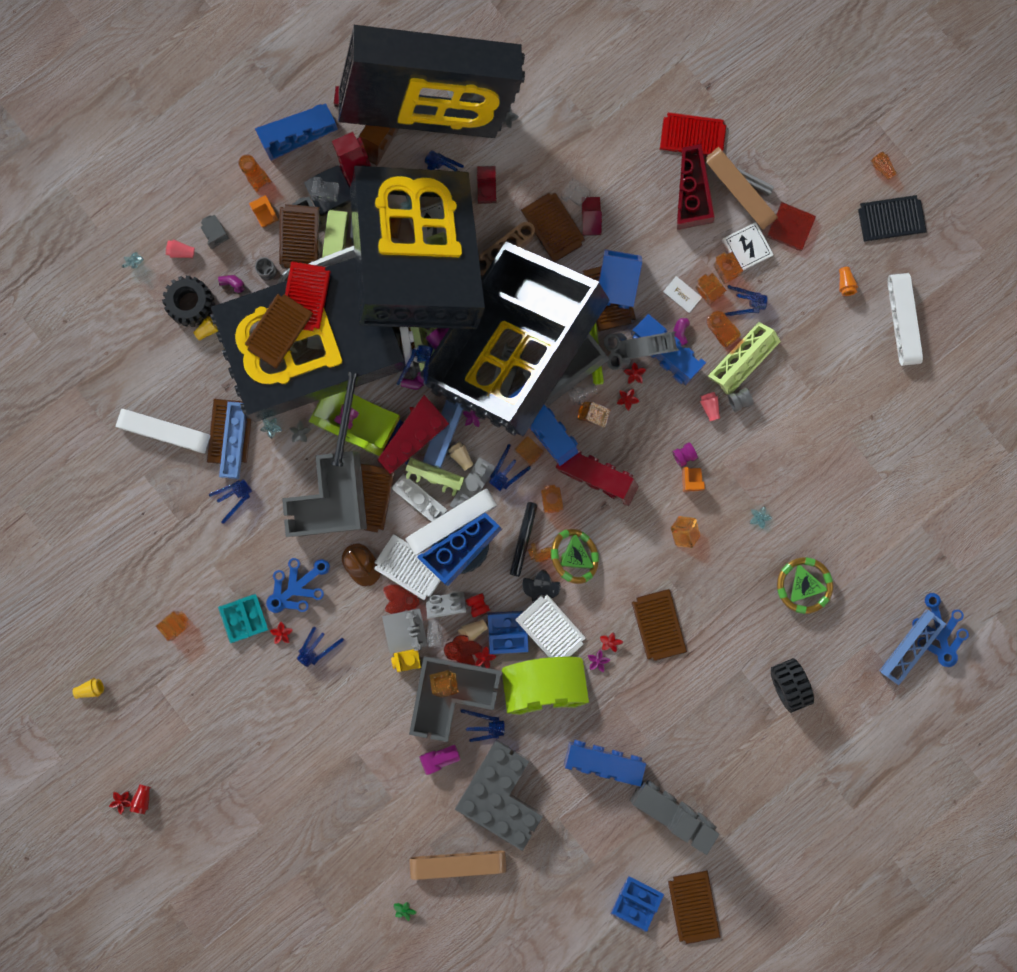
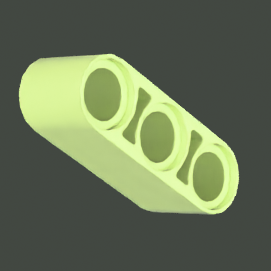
(335, 232)

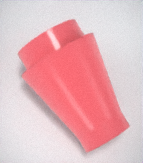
(179, 250)
(710, 405)

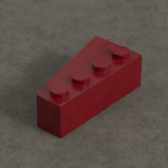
(350, 154)
(694, 193)
(417, 431)
(600, 477)

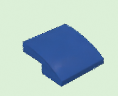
(506, 633)
(637, 903)

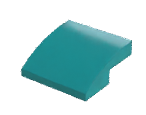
(242, 618)

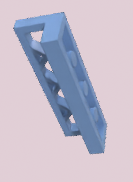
(440, 444)
(906, 643)

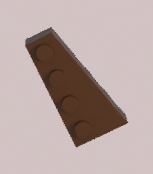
(376, 141)

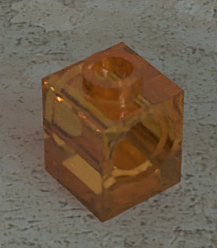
(727, 275)
(710, 288)
(551, 508)
(173, 625)
(444, 684)

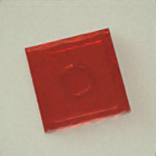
(791, 226)

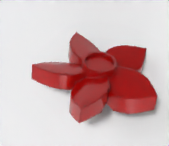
(635, 374)
(627, 399)
(281, 633)
(610, 642)
(484, 657)
(120, 801)

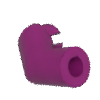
(232, 280)
(680, 328)
(414, 384)

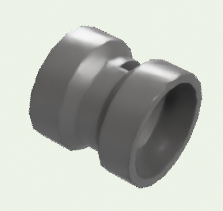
(265, 264)
(740, 400)

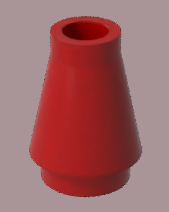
(140, 801)

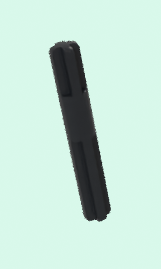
(523, 539)

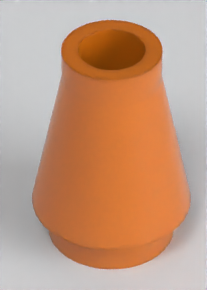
(847, 283)

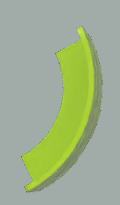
(369, 430)
(544, 682)

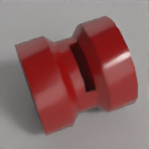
(478, 605)

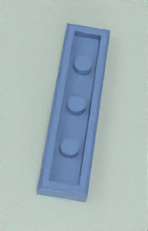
(233, 441)

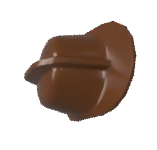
(360, 564)

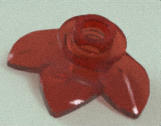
(397, 596)
(462, 649)

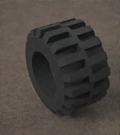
(178, 290)
(792, 685)

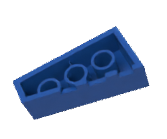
(296, 130)
(681, 362)
(552, 434)
(460, 548)
(604, 763)

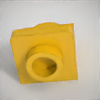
(406, 660)

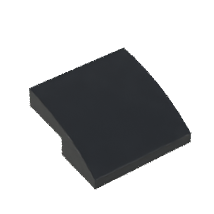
(335, 175)

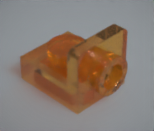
(593, 414)
(541, 557)

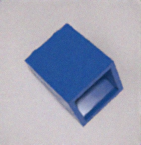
(620, 277)

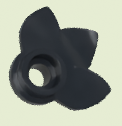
(540, 586)

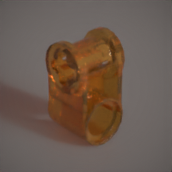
(255, 175)
(723, 330)

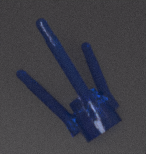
(436, 160)
(757, 301)
(423, 356)
(499, 479)
(239, 488)
(307, 654)
(495, 728)

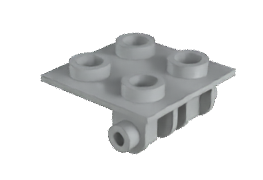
(445, 605)
(405, 631)

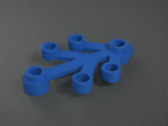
(295, 587)
(944, 633)

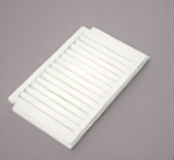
(405, 569)
(551, 628)

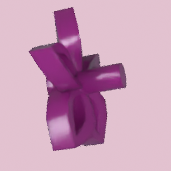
(471, 418)
(598, 661)

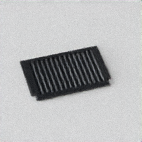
(891, 218)

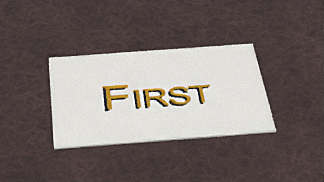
(682, 294)

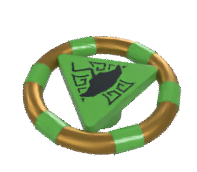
(575, 556)
(805, 585)

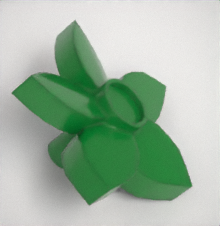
(403, 910)

